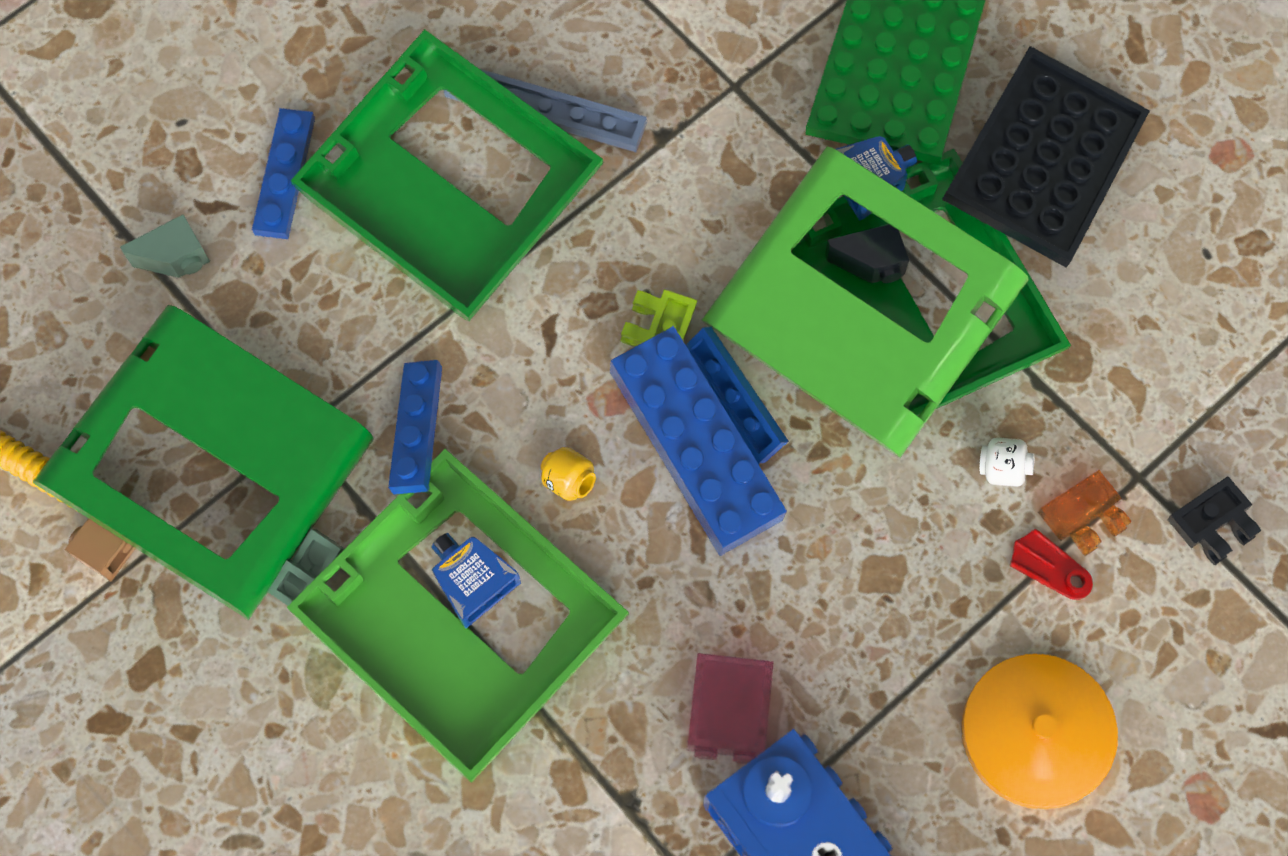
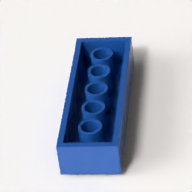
(697, 441)

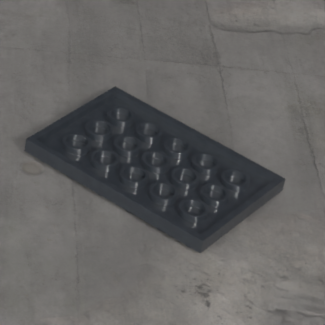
(1047, 156)

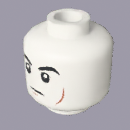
(1006, 462)

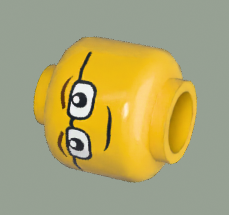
(567, 473)

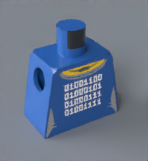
(881, 160)
(472, 576)

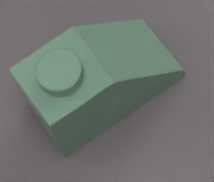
(167, 250)

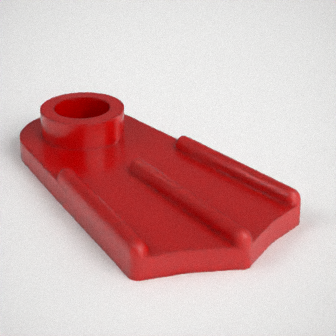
(1049, 565)

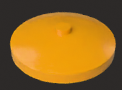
(1039, 731)

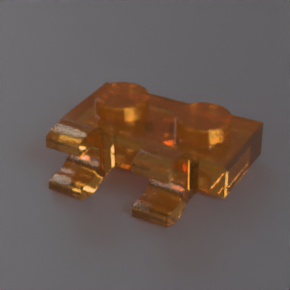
(1080, 505)

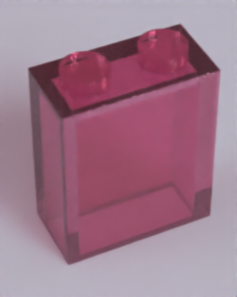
(730, 707)

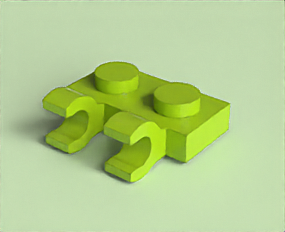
(668, 311)

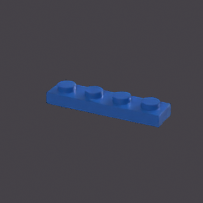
(285, 159)
(737, 395)
(415, 427)

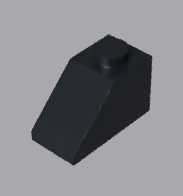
(870, 254)

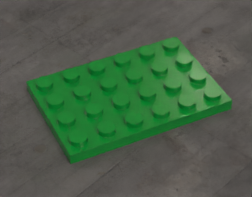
(896, 73)

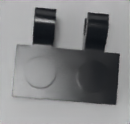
(1209, 513)

